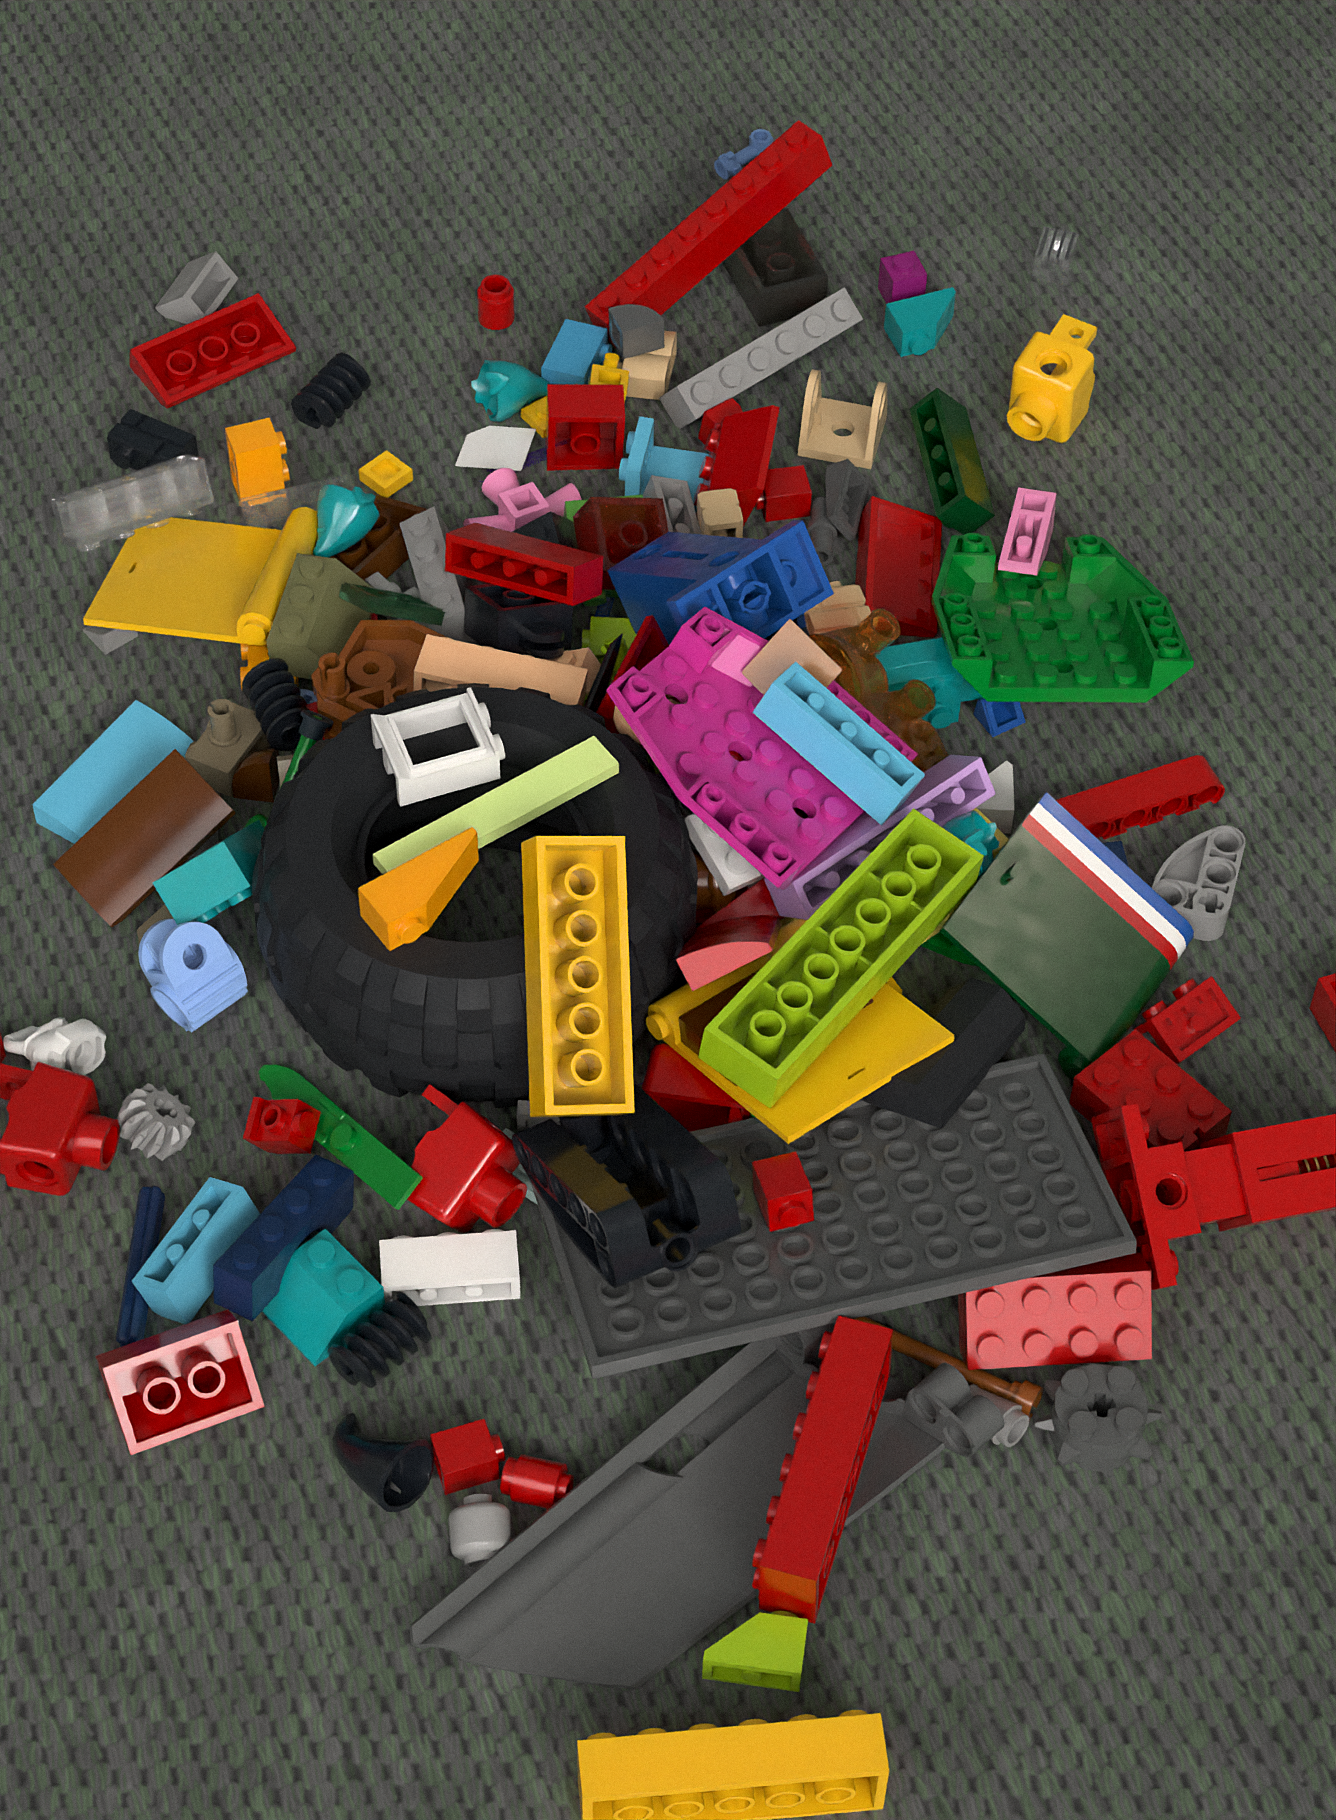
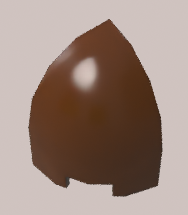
(257, 777)

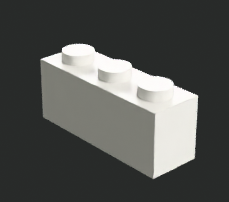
(451, 1267)

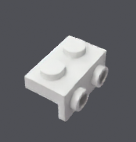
(722, 860)

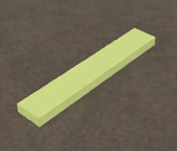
(510, 803)

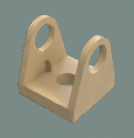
(825, 415)

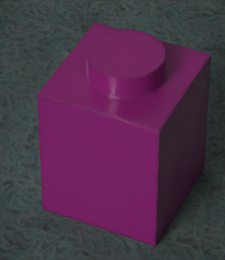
(901, 277)

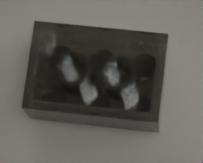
(777, 271)

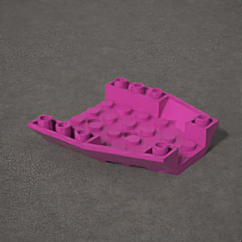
(691, 742)

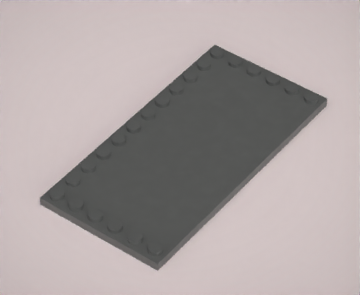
(895, 1224)

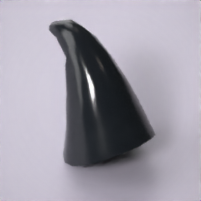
(379, 1461)

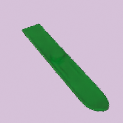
(346, 1137)

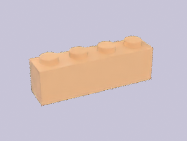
(452, 662)

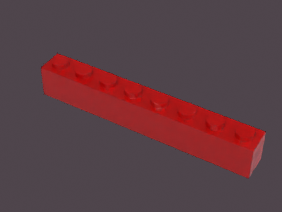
(718, 225)

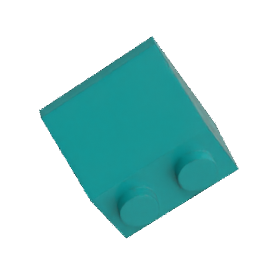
(323, 1297)

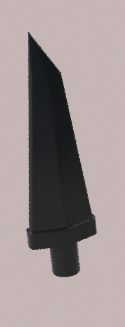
(604, 676)

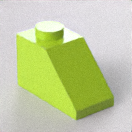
(760, 1652)

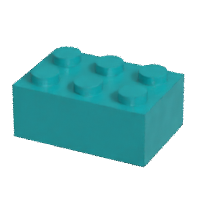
(213, 878)

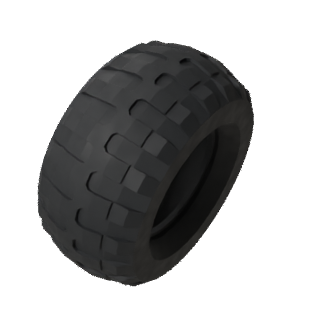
(436, 1004)

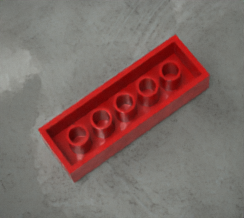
(823, 1469)

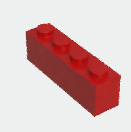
(524, 563)

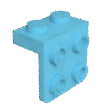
(658, 461)

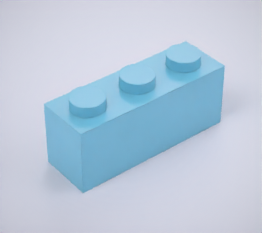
(180, 1269)

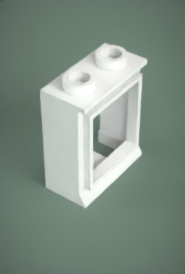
(445, 773)

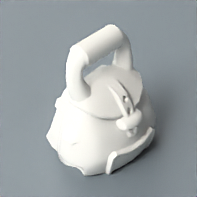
(60, 1044)

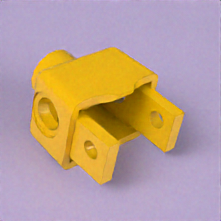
(1056, 402)

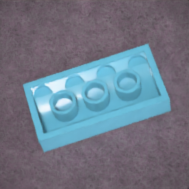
(108, 771)

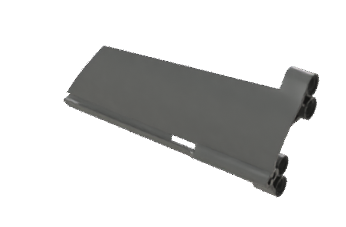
(657, 1560)

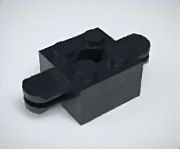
(517, 621)

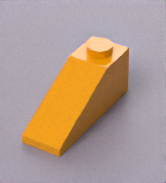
(413, 895)

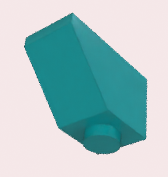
(919, 321)

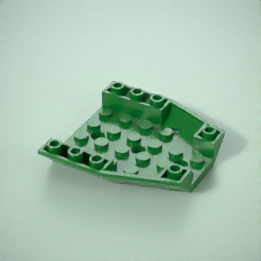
(1058, 636)

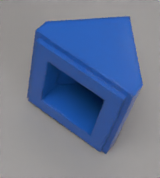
(998, 716)

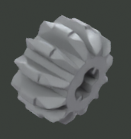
(155, 1121)

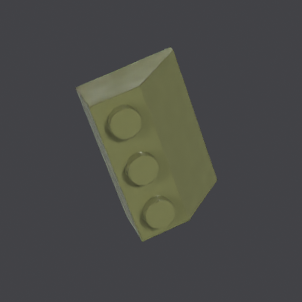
(312, 615)

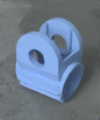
(190, 971)

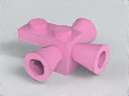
(519, 503)

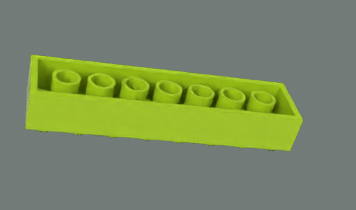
(840, 958)

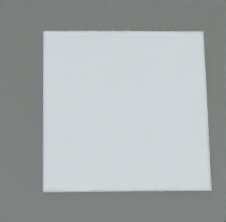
(496, 448)

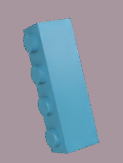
(838, 743)

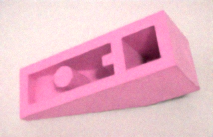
(1028, 532)

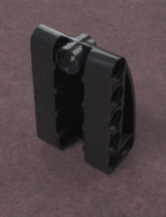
(630, 1188)

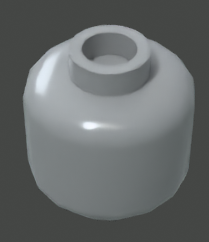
(478, 1529)

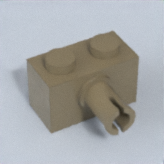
(227, 741)

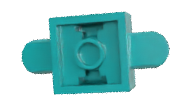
(930, 664)

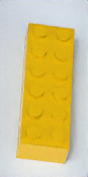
(577, 976)
(736, 1770)

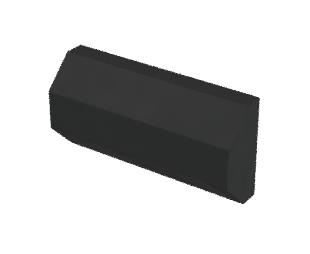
(983, 1029)

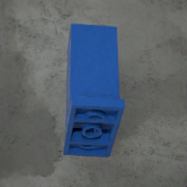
(739, 578)

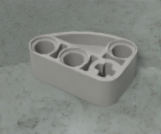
(1202, 879)

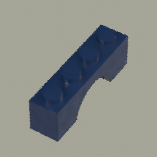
(255, 1263)

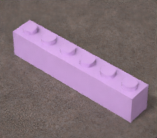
(945, 792)

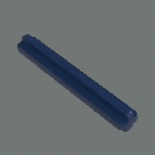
(143, 1243)

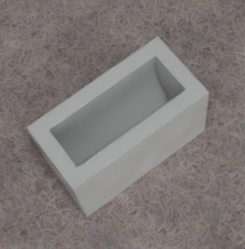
(197, 289)

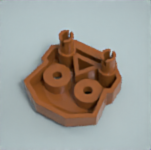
(377, 647)

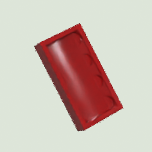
(899, 564)

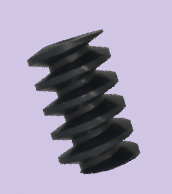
(331, 392)
(275, 702)
(380, 1341)

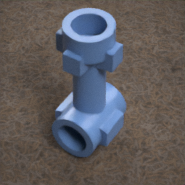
(730, 163)

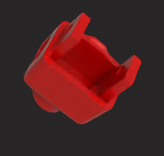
(687, 1092)
(52, 1128)
(466, 1169)

